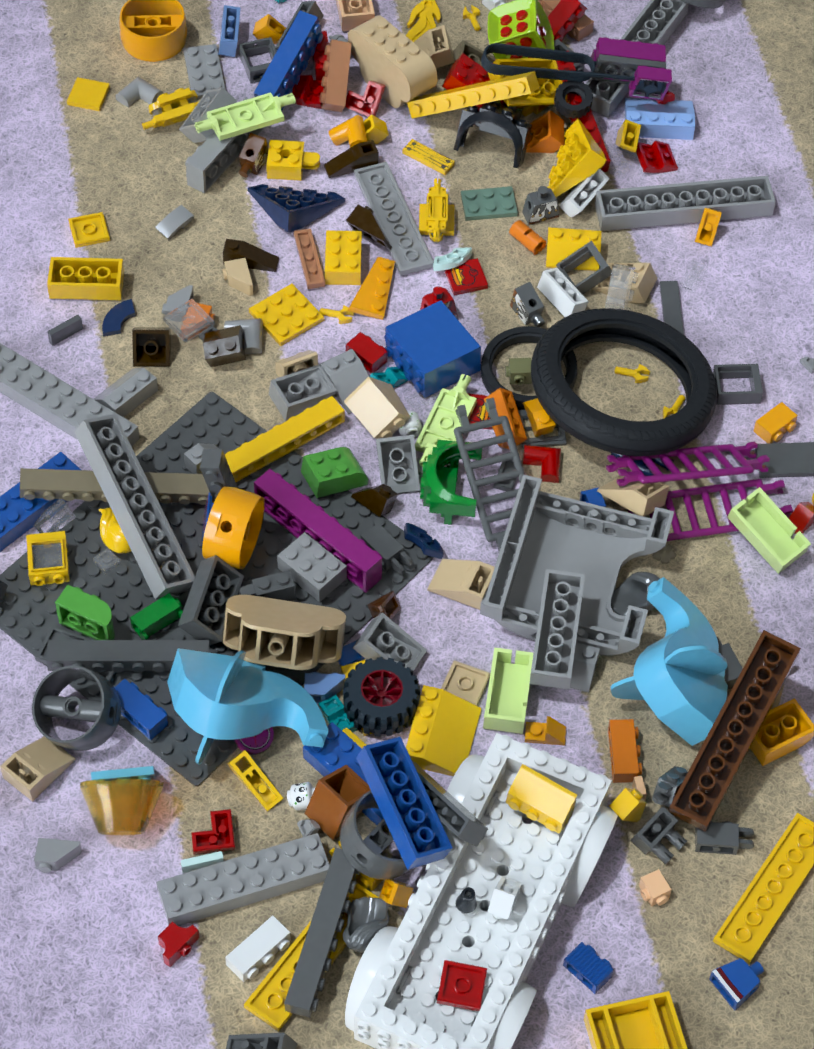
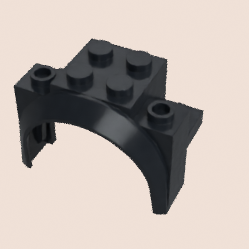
(498, 120)

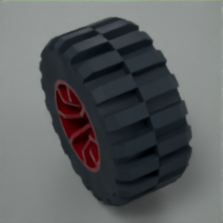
(381, 696)

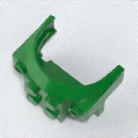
(439, 482)

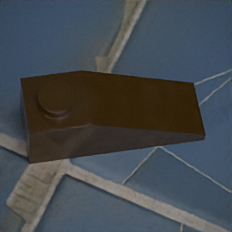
(363, 220)
(255, 257)

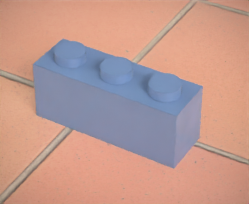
(229, 31)

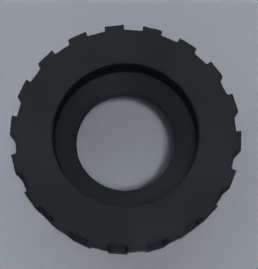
(567, 109)

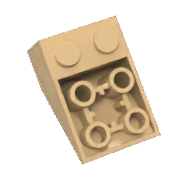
(437, 45)
(643, 286)
(636, 496)
(462, 581)
(36, 767)

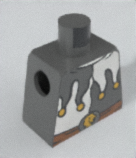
(540, 206)
(527, 305)

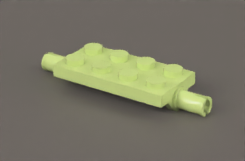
(245, 115)
(443, 417)

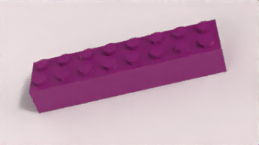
(301, 515)

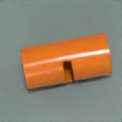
(527, 237)

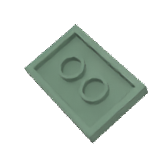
(488, 203)

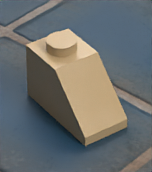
(238, 275)

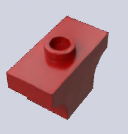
(177, 942)

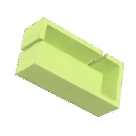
(768, 530)
(508, 691)

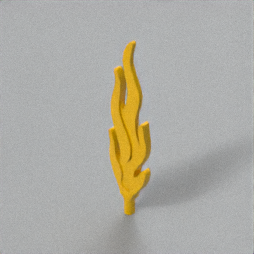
(425, 11)

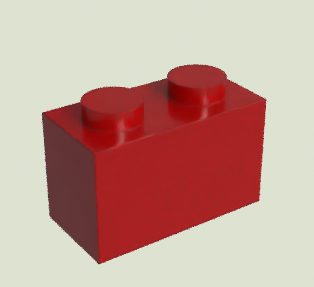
(368, 351)

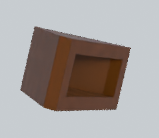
(387, 604)

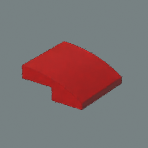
(308, 92)
(656, 157)

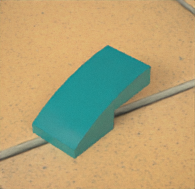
(392, 376)
(334, 712)

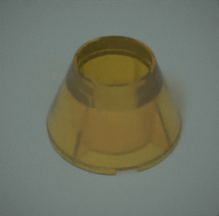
(122, 804)

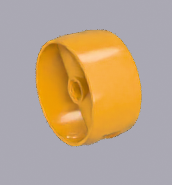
(158, 20)
(233, 526)

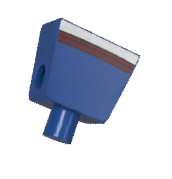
(737, 981)

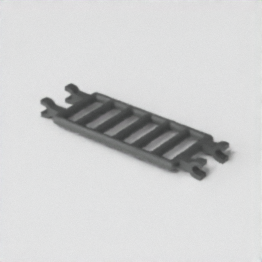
(469, 466)

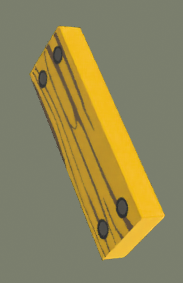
(428, 157)

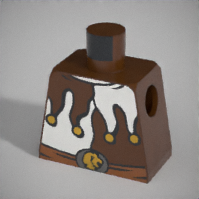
(253, 155)

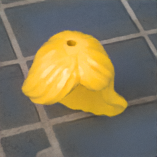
(112, 533)

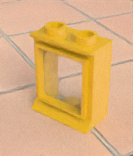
(47, 558)

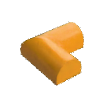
(350, 130)

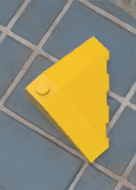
(576, 159)

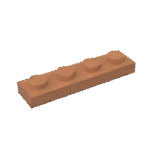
(309, 258)

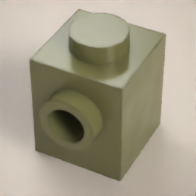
(519, 371)

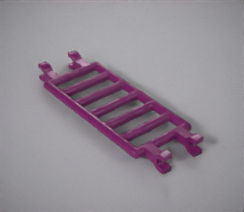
(738, 452)
(773, 488)

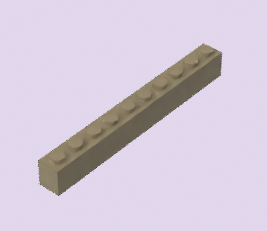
(84, 486)

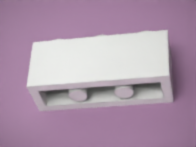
(583, 193)
(561, 292)
(258, 949)

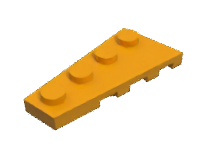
(374, 291)

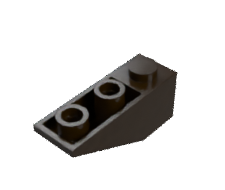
(356, 157)

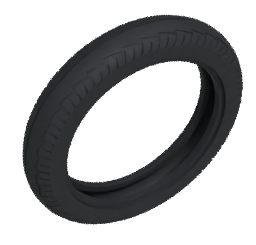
(609, 432)

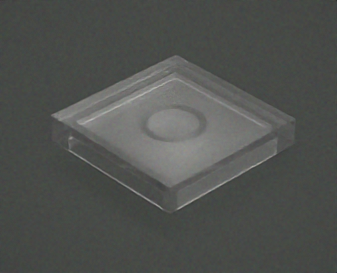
(188, 320)

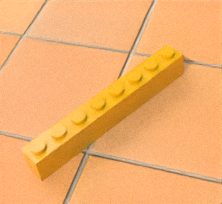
(473, 94)
(285, 438)

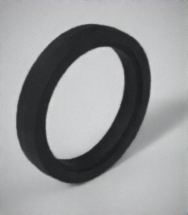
(513, 336)

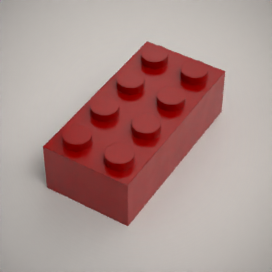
(465, 73)

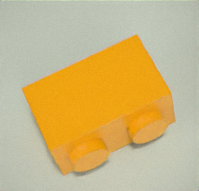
(775, 423)

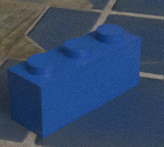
(141, 710)

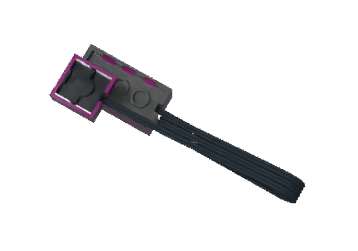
(612, 61)

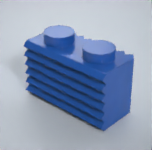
(588, 967)

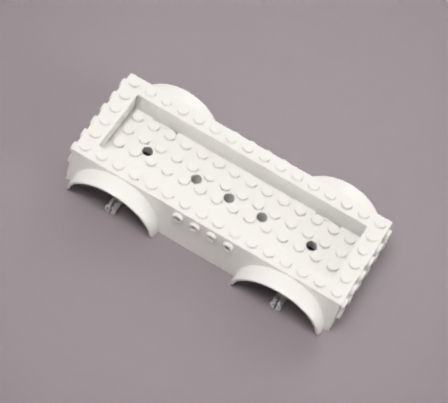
(402, 967)

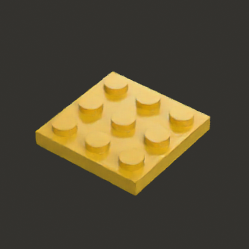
(286, 314)

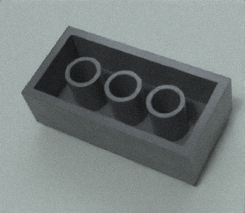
(207, 600)

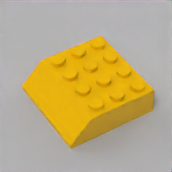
(635, 1024)

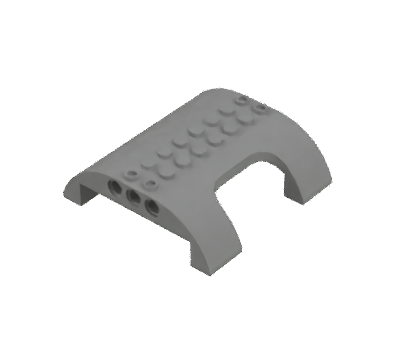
(573, 538)

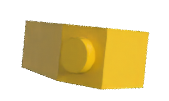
(254, 780)

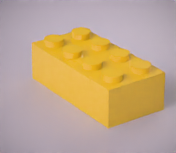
(85, 278)

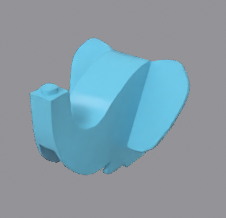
(681, 672)
(239, 699)

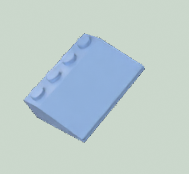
(662, 121)

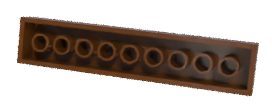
(734, 731)

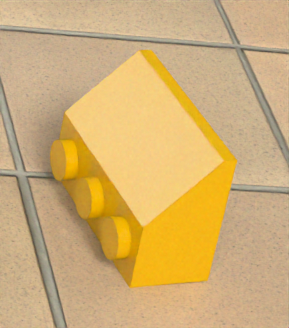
(564, 242)
(541, 799)

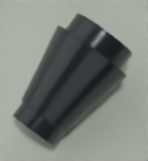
(466, 901)

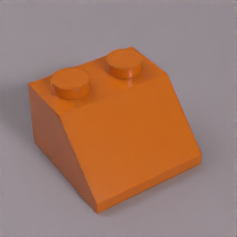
(547, 134)

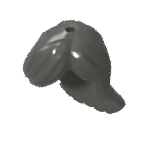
(633, 592)
(365, 919)

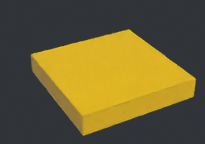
(88, 94)
(89, 229)

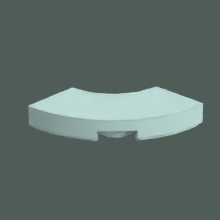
(453, 259)

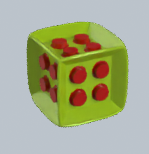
(521, 25)

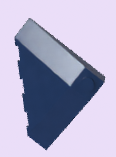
(294, 208)

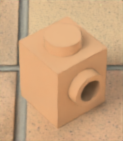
(654, 888)

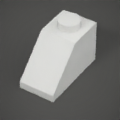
(504, 897)

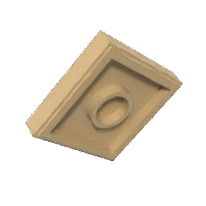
(466, 682)

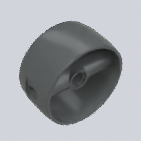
(48, 704)
(365, 853)

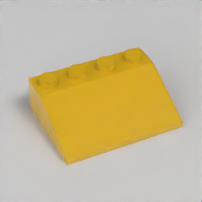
(547, 87)
(442, 731)

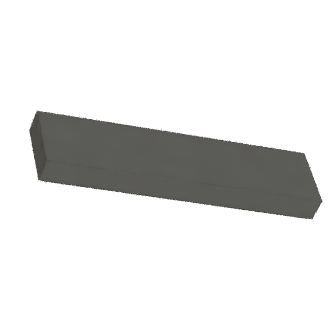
(671, 304)

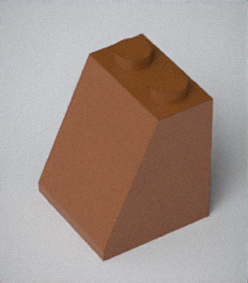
(334, 798)

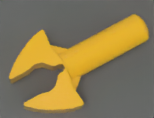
(475, 12)
(338, 314)
(634, 373)
(676, 406)

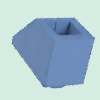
(323, 685)

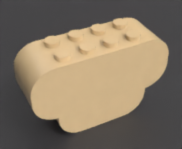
(392, 60)
(283, 631)

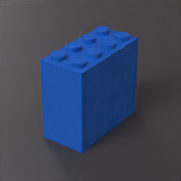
(432, 348)

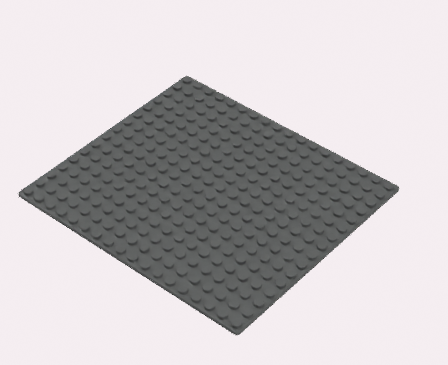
(31, 610)

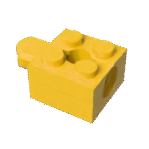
(291, 167)

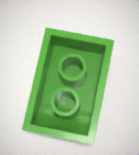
(333, 471)
(85, 614)

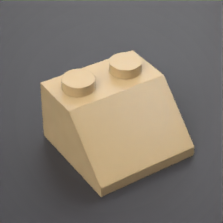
(296, 363)

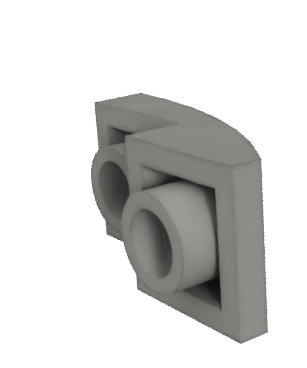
(174, 221)

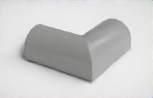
(138, 89)
(252, 333)

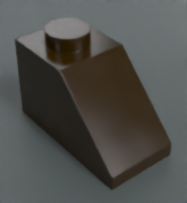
(377, 499)

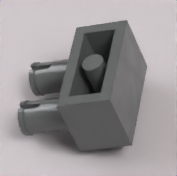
(650, 835)

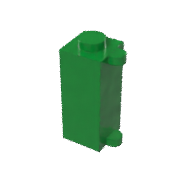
(156, 616)

